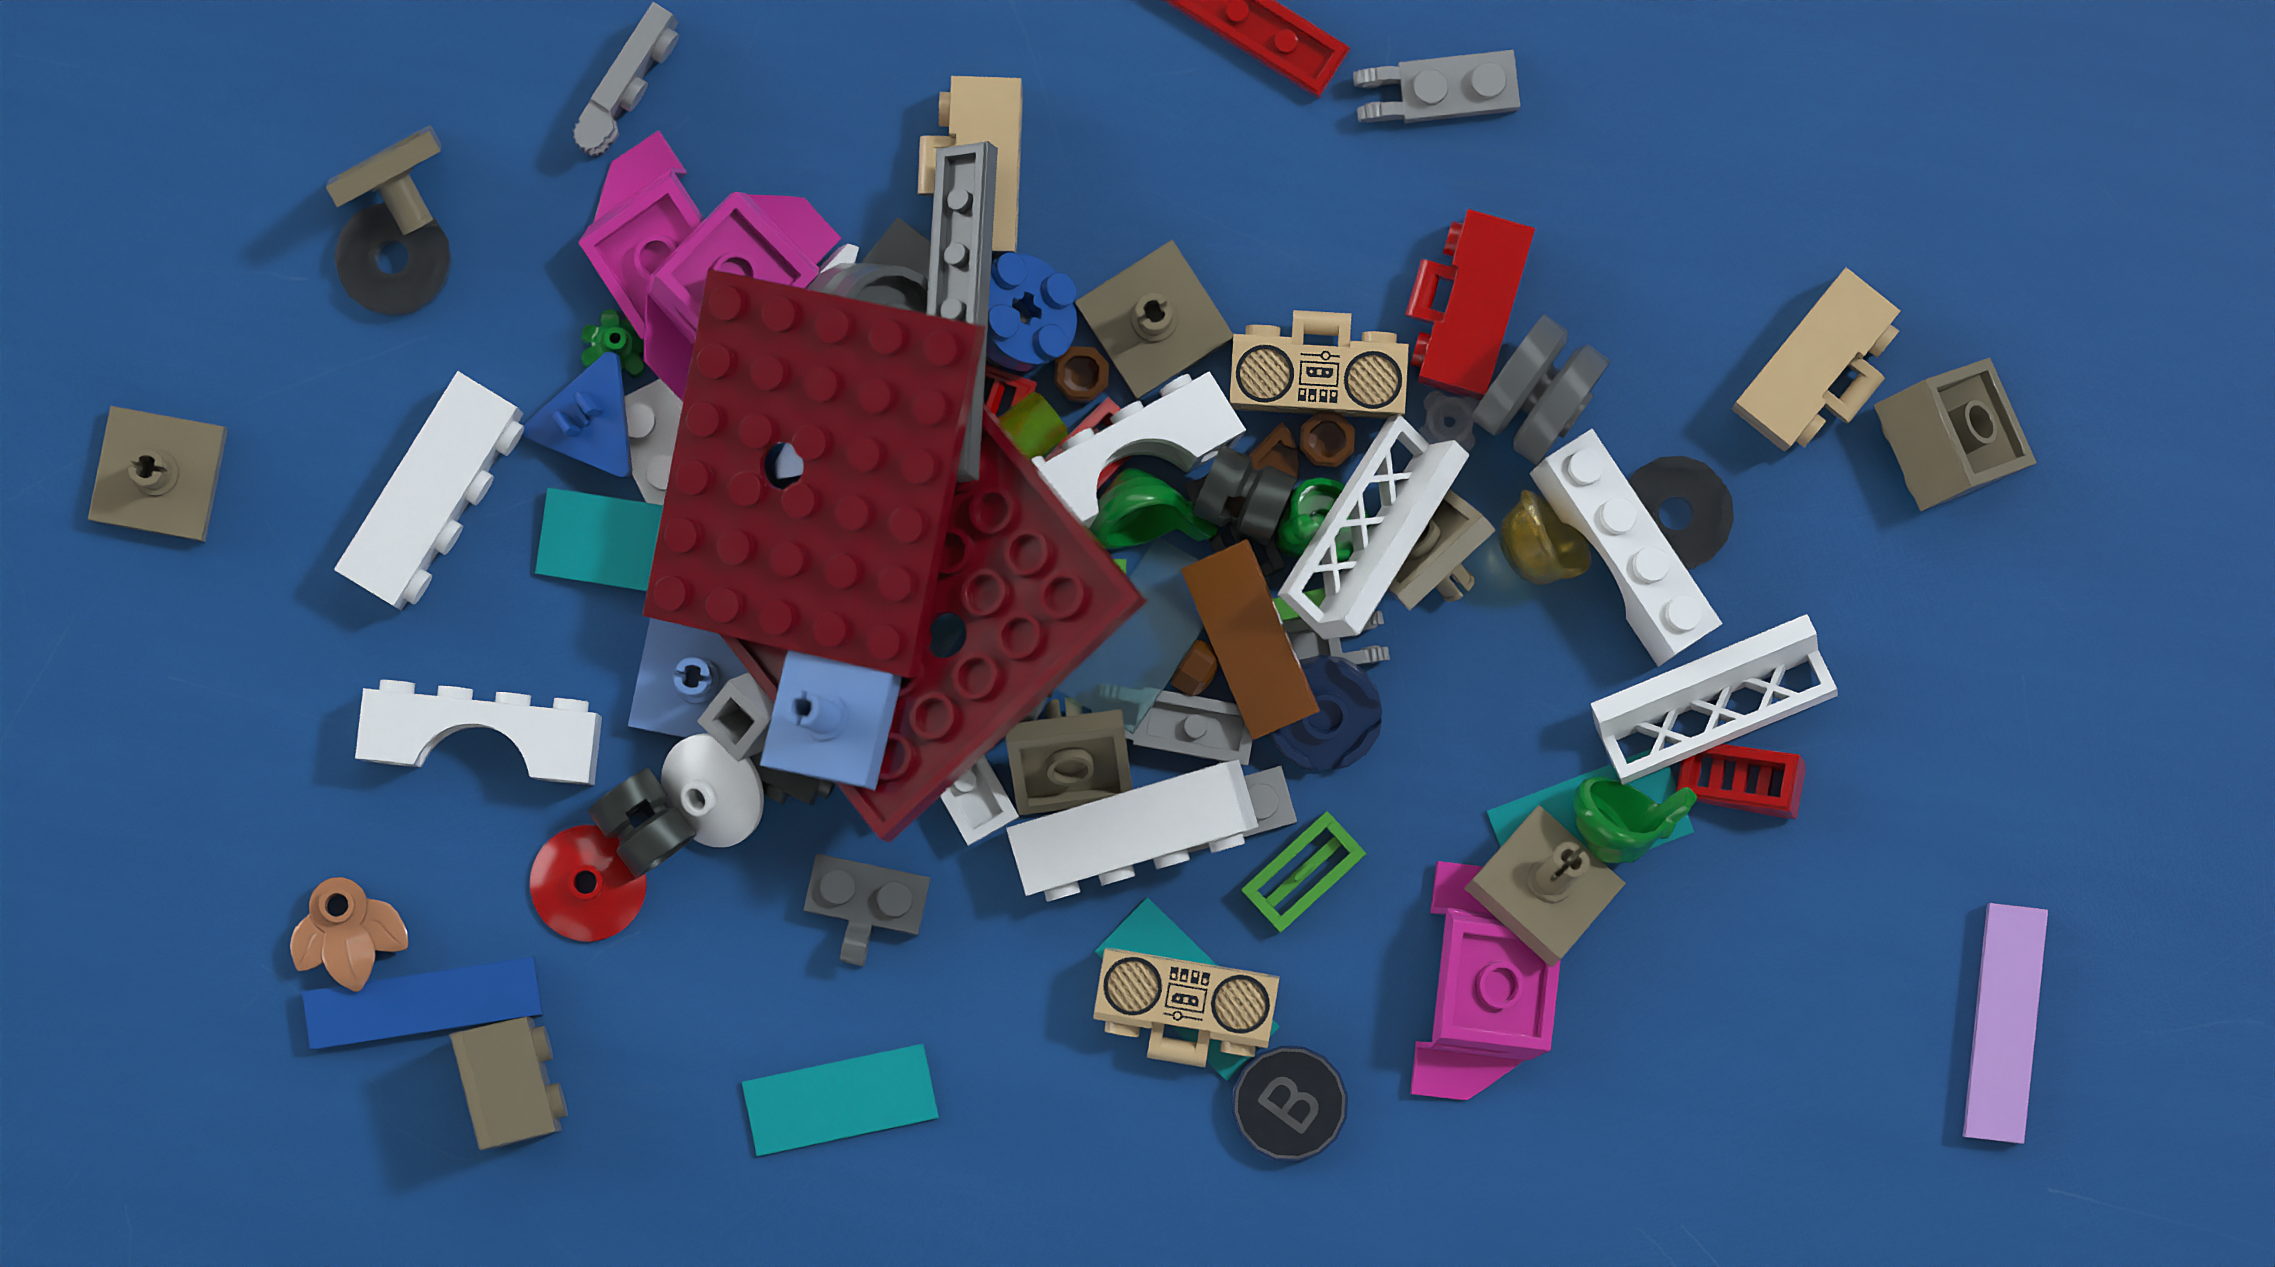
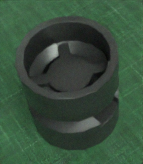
(1244, 495)
(652, 840)

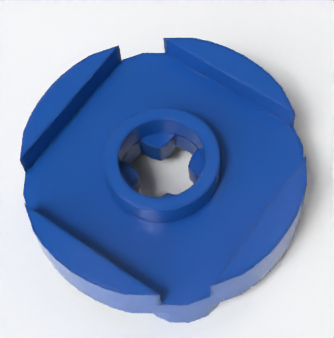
(1051, 309)

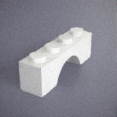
(1180, 427)
(1656, 587)
(406, 726)

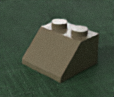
(1954, 433)
(509, 1082)

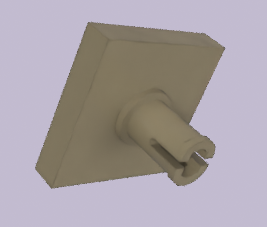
(390, 175)
(1154, 320)
(157, 474)
(1438, 553)
(1068, 758)
(1545, 886)

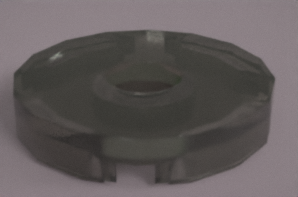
(391, 293)
(1702, 491)

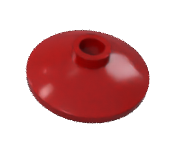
(590, 915)

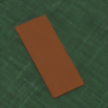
(1250, 639)

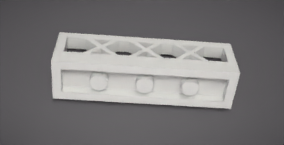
(1387, 541)
(1704, 681)

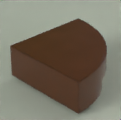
(1278, 451)

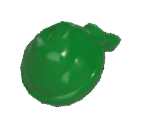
(1142, 509)
(1304, 515)
(1624, 821)

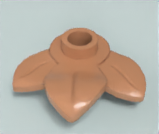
(346, 941)

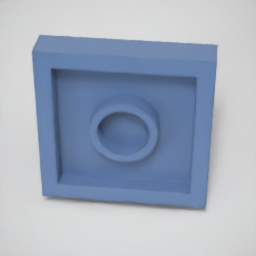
(680, 678)
(830, 720)

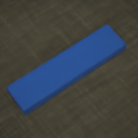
(423, 1003)

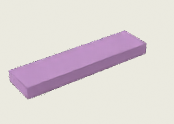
(2005, 1023)

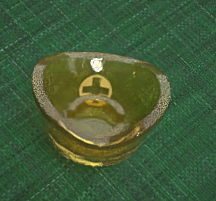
(1540, 544)

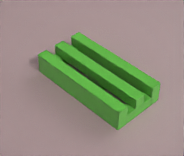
(1267, 905)

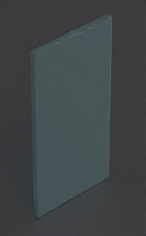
(1147, 648)

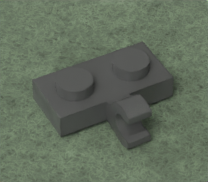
(867, 899)

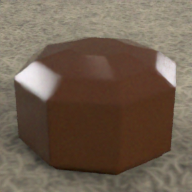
(1081, 374)
(1327, 440)
(1196, 669)

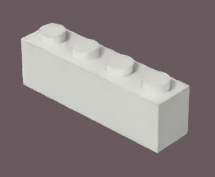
(430, 492)
(1132, 828)

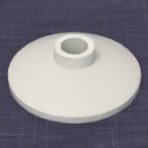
(730, 791)

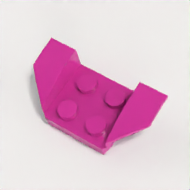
(639, 222)
(744, 235)
(1490, 996)

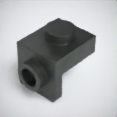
(780, 784)

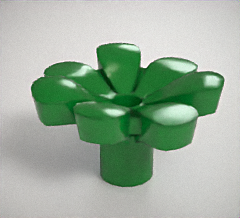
(600, 339)

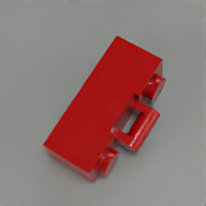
(1485, 277)

